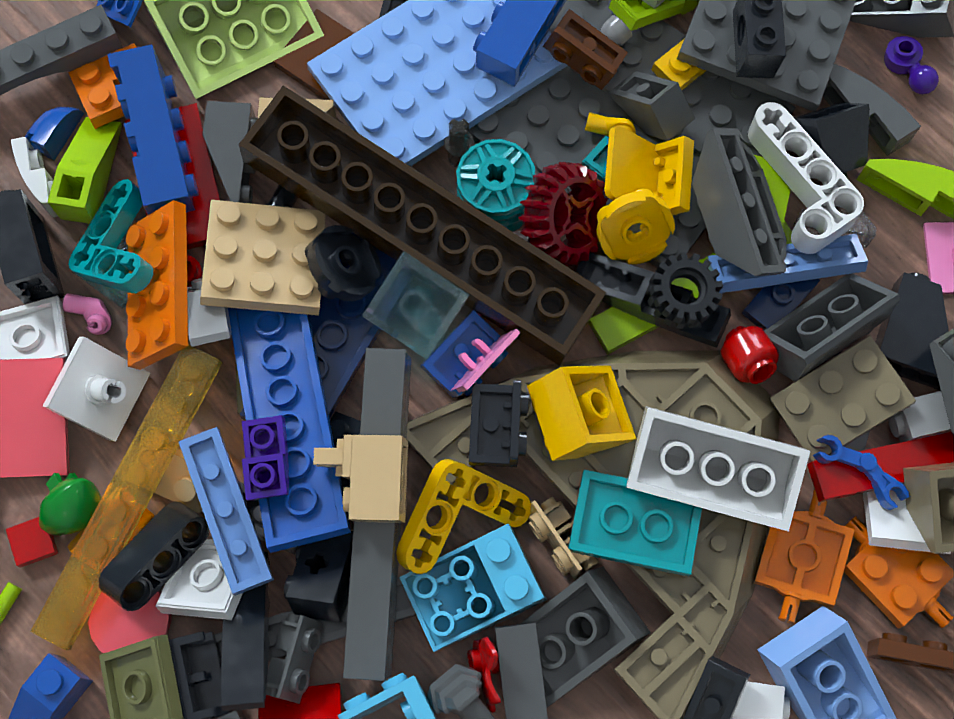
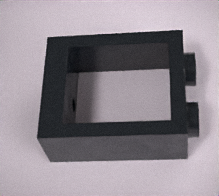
(26, 250)

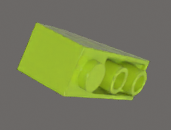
(84, 172)

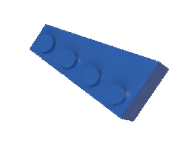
(153, 128)

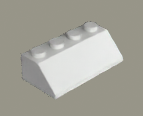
(717, 468)

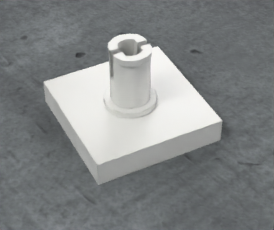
(96, 389)

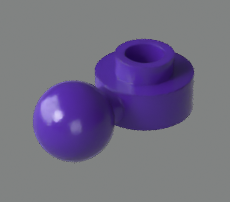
(922, 78)

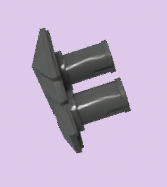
(458, 693)

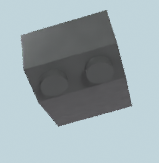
(584, 632)

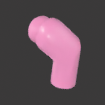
(92, 309)

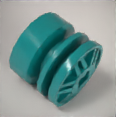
(496, 161)

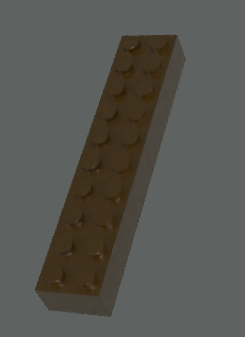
(410, 213)

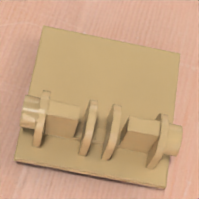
(543, 526)

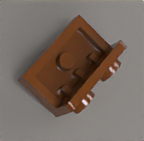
(585, 50)

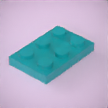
(633, 525)

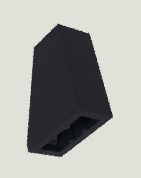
(912, 327)

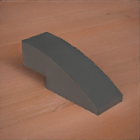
(888, 120)

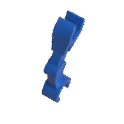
(866, 463)

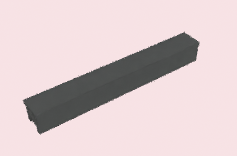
(374, 543)

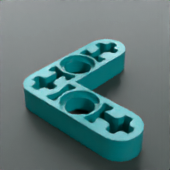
(99, 250)

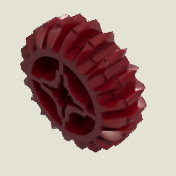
(553, 212)

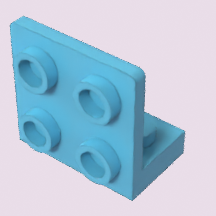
(394, 688)

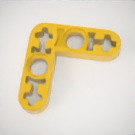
(458, 494)

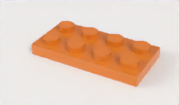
(161, 309)

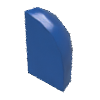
(53, 130)

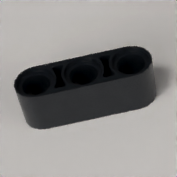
(153, 556)

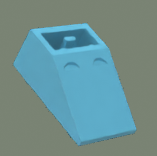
(473, 588)

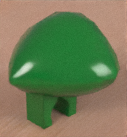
(68, 504)

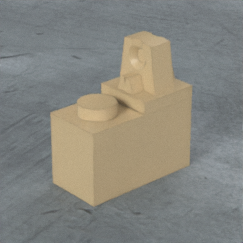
(375, 472)

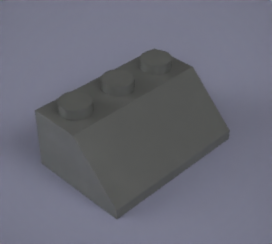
(829, 324)

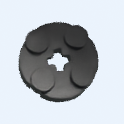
(331, 275)

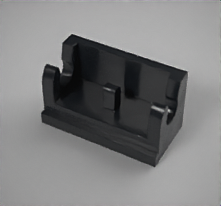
(198, 675)

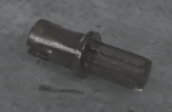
(458, 141)

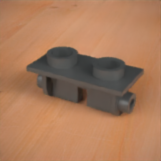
(300, 639)

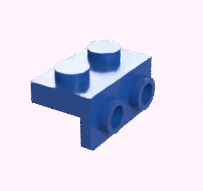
(444, 363)

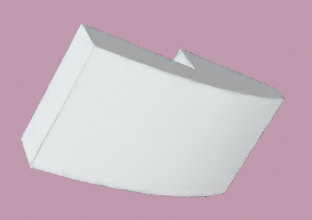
(33, 172)

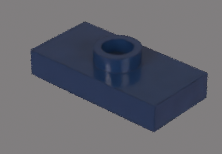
(777, 301)

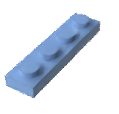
(838, 258)
(226, 511)

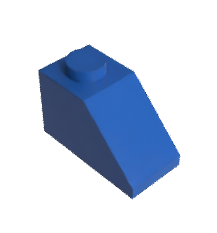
(50, 690)

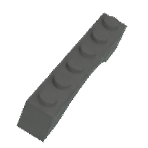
(58, 49)

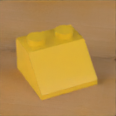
(580, 411)

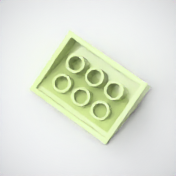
(228, 38)

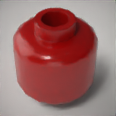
(750, 354)

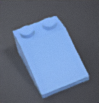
(825, 670)

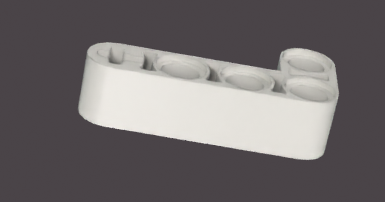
(772, 135)

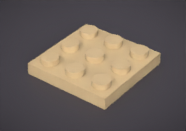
(259, 258)

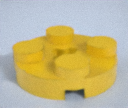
(629, 210)

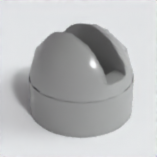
(616, 30)

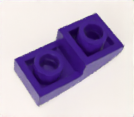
(265, 458)

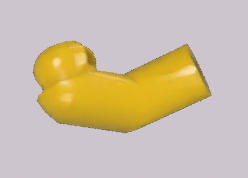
(602, 124)

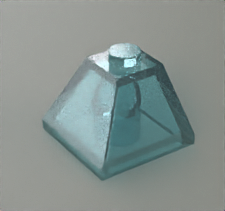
(415, 305)

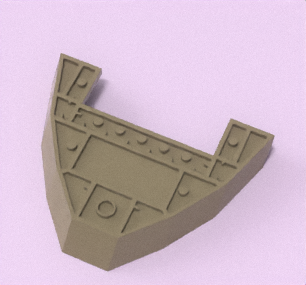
(727, 549)

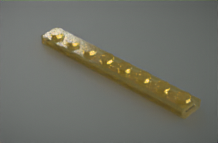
(126, 496)

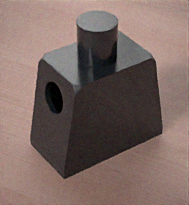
(840, 133)

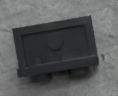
(496, 424)

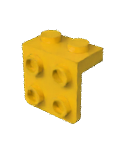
(640, 164)

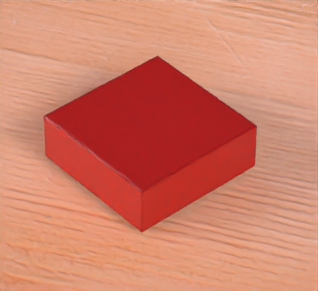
(30, 543)

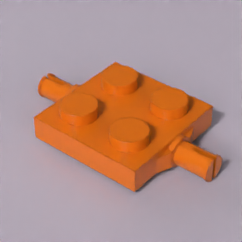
(806, 560)
(899, 579)

